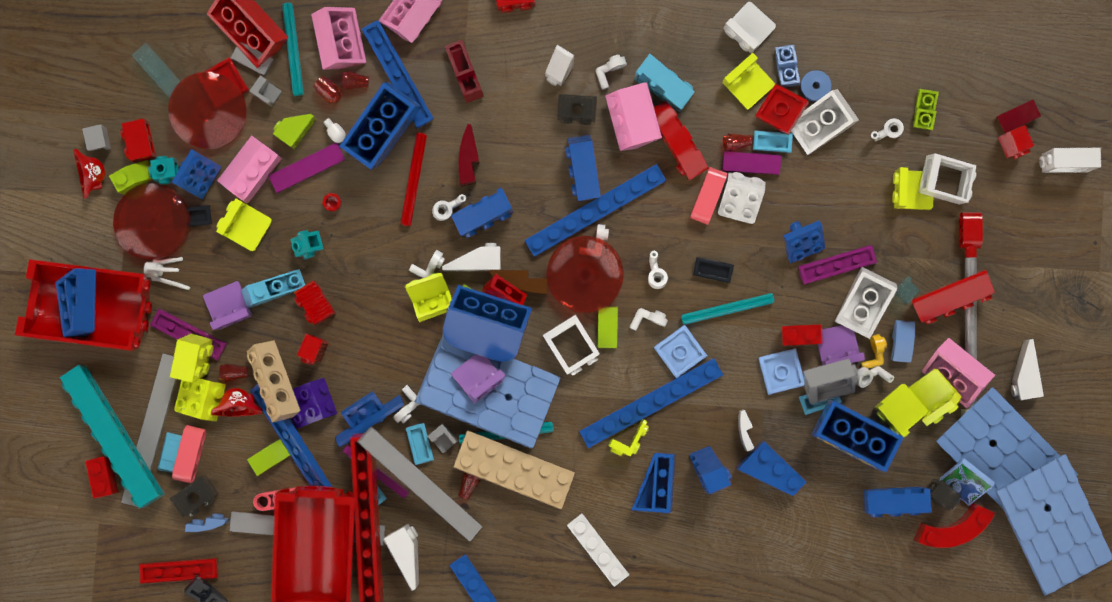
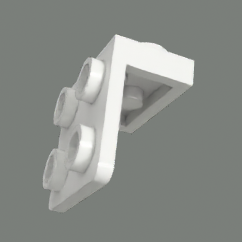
(749, 27)
(742, 197)

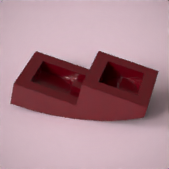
(1018, 116)

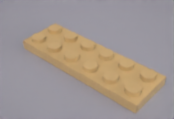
(514, 470)

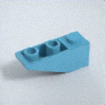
(272, 288)

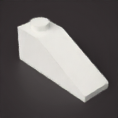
(559, 66)
(480, 259)
(1026, 378)

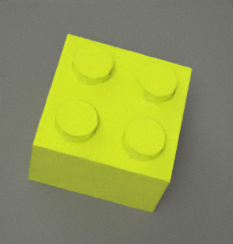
(191, 358)

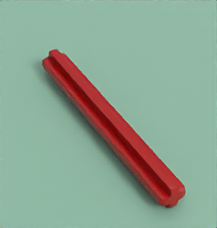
(413, 180)

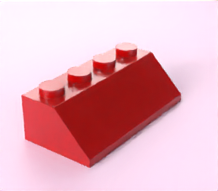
(249, 24)
(954, 296)

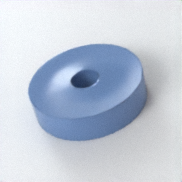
(815, 77)

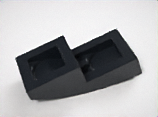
(203, 591)

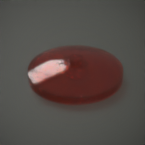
(207, 110)
(151, 221)
(585, 274)

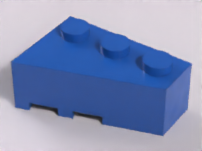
(583, 167)
(482, 214)
(77, 302)
(770, 468)
(709, 470)
(658, 485)
(897, 501)

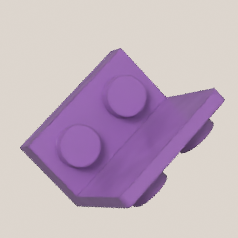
(227, 306)
(839, 345)
(478, 377)

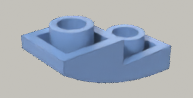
(787, 66)
(903, 339)
(211, 522)

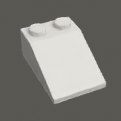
(823, 121)
(866, 302)
(405, 552)

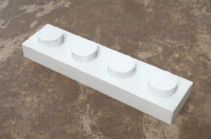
(598, 549)

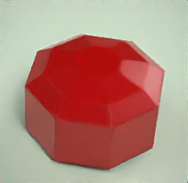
(332, 202)

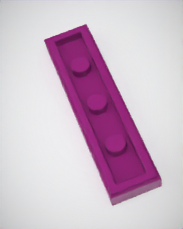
(306, 167)
(837, 264)
(178, 328)
(385, 478)

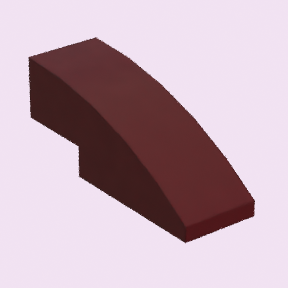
(464, 71)
(468, 157)

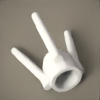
(154, 270)

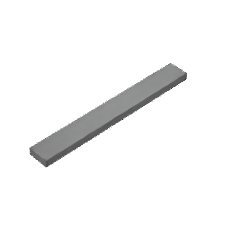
(155, 416)
(419, 483)
(264, 524)

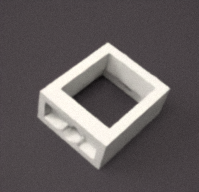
(1070, 160)
(930, 174)
(560, 329)

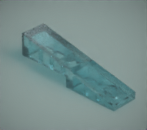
(156, 69)

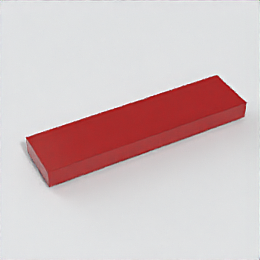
(178, 570)

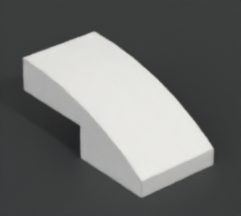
(744, 424)

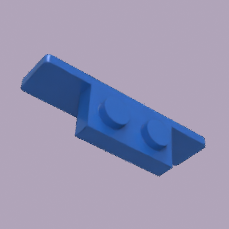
(365, 414)

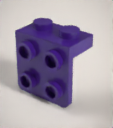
(314, 403)

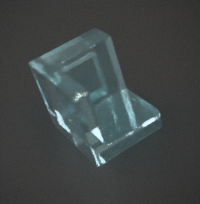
(906, 290)

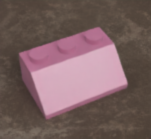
(409, 17)
(338, 37)
(633, 116)
(249, 169)
(961, 371)

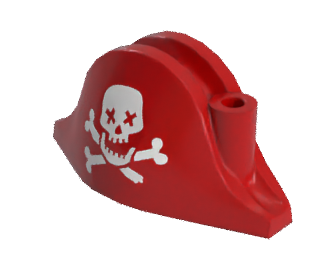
(90, 172)
(236, 404)

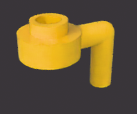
(878, 345)

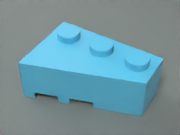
(664, 83)

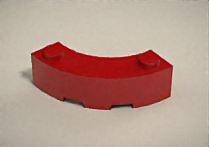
(679, 142)
(955, 534)

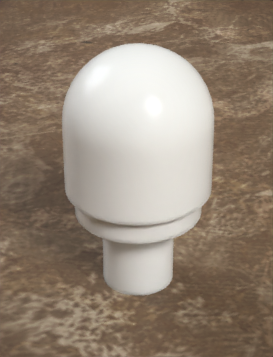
(335, 131)

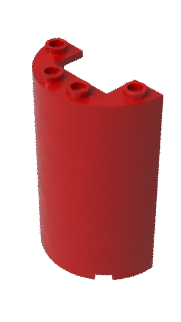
(119, 306)
(312, 545)

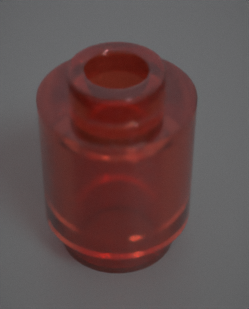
(328, 90)

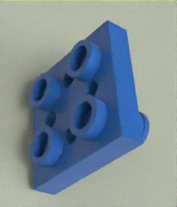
(194, 171)
(804, 240)

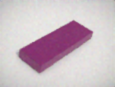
(751, 163)

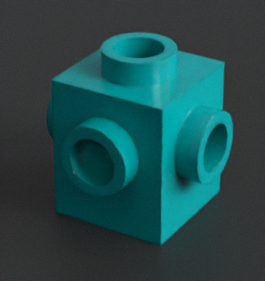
(163, 169)
(306, 244)

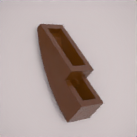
(521, 280)

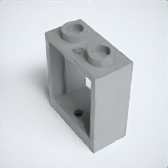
(830, 381)

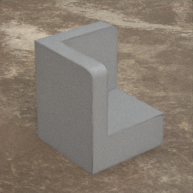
(265, 91)
(96, 137)
(442, 438)

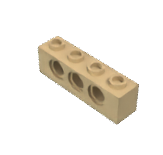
(274, 371)

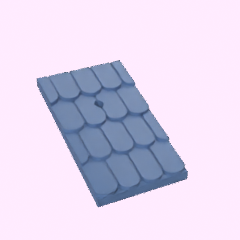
(514, 418)
(1017, 448)
(1058, 541)

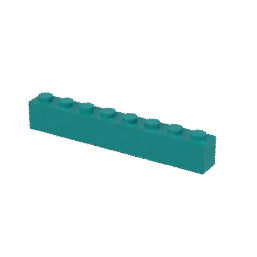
(112, 436)

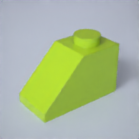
(293, 129)
(131, 176)

